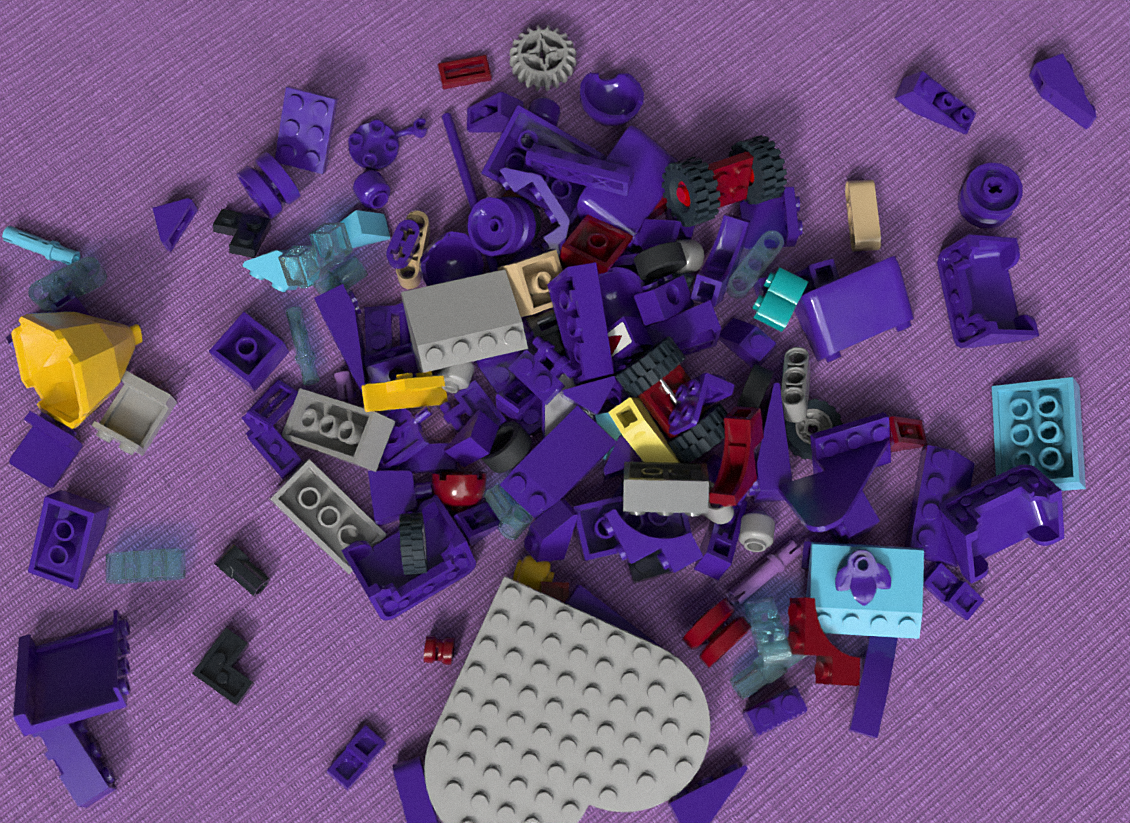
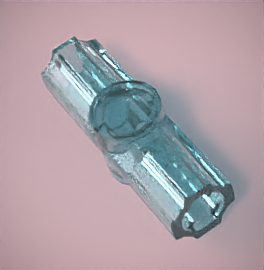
(755, 676)

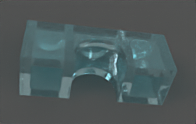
(306, 264)

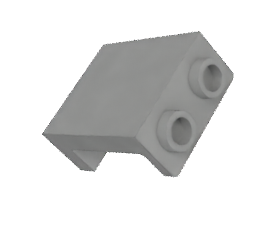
(135, 415)

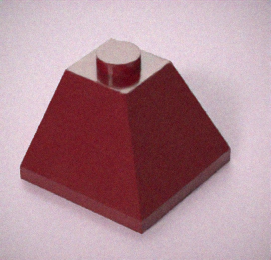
(594, 243)

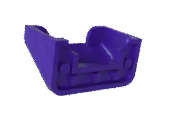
(627, 212)
(981, 292)
(855, 309)
(1000, 515)
(381, 566)

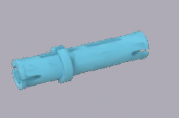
(50, 249)

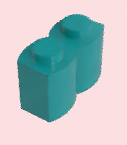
(780, 298)

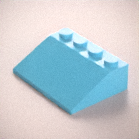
(1041, 428)
(892, 610)

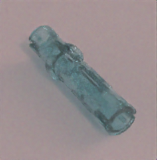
(304, 355)

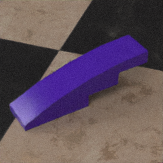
(874, 685)

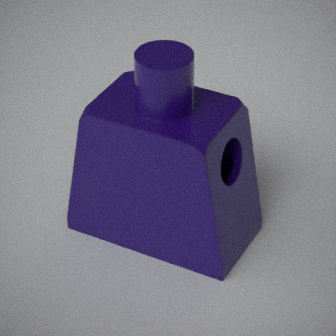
(395, 494)

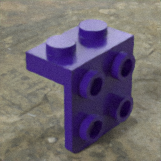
(773, 215)
(692, 395)
(45, 450)

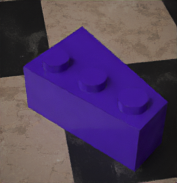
(690, 330)

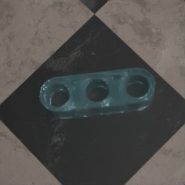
(759, 253)
(55, 282)
(145, 566)
(768, 632)

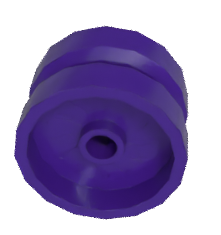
(268, 185)
(990, 195)
(501, 225)

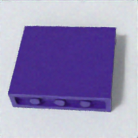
(71, 677)

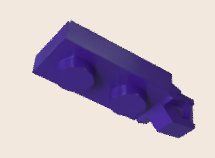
(273, 448)

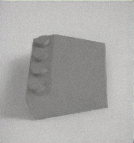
(463, 321)

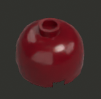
(459, 488)

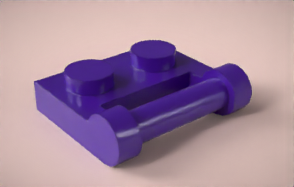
(379, 327)

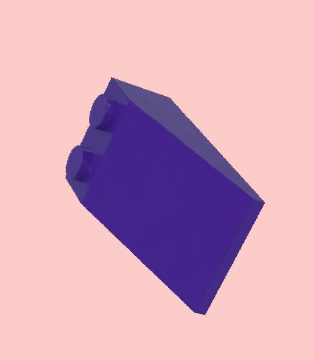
(341, 314)
(772, 452)
(558, 463)
(595, 541)

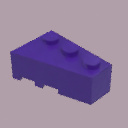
(78, 762)

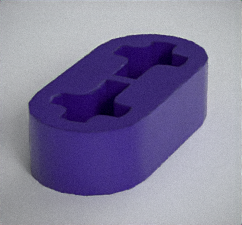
(408, 246)

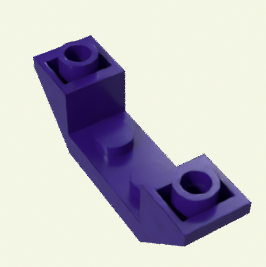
(516, 180)

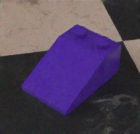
(67, 537)

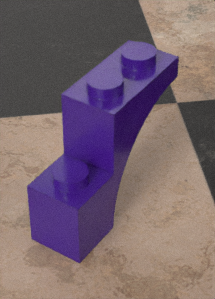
(722, 261)
(675, 551)

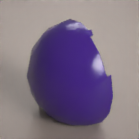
(611, 100)
(450, 259)
(618, 293)

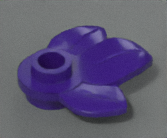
(865, 580)

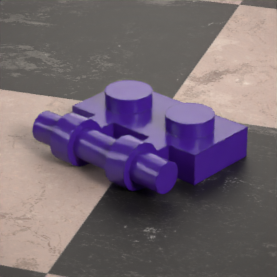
(536, 376)
(469, 402)

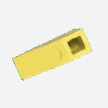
(642, 432)

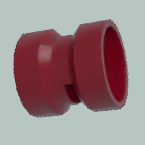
(445, 652)

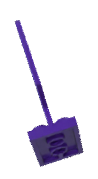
(841, 467)

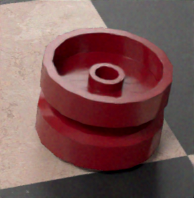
(715, 630)

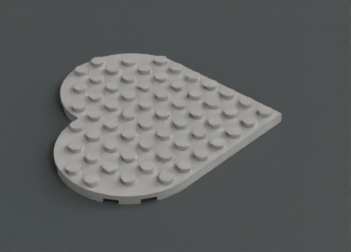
(562, 719)

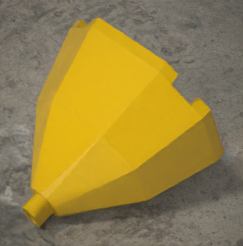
(72, 361)

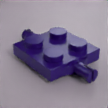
(405, 437)

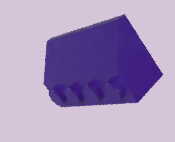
(939, 477)

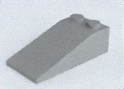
(338, 429)
(324, 512)

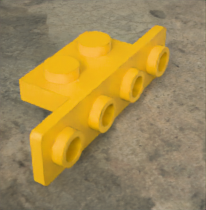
(405, 392)

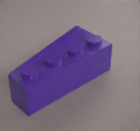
(582, 322)

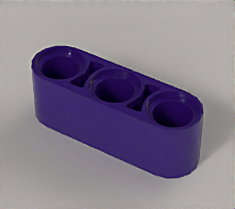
(413, 791)

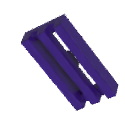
(280, 411)

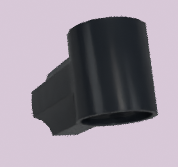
(238, 567)

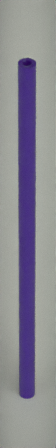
(465, 174)

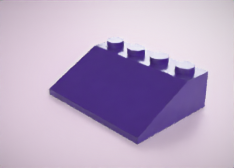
(511, 148)

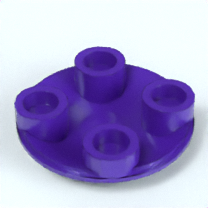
(373, 145)

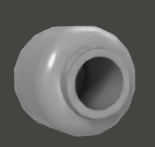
(694, 255)
(457, 376)
(757, 531)

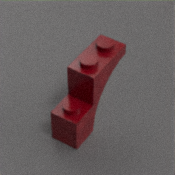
(738, 467)
(809, 639)

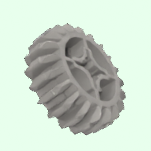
(559, 52)

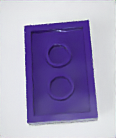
(305, 129)

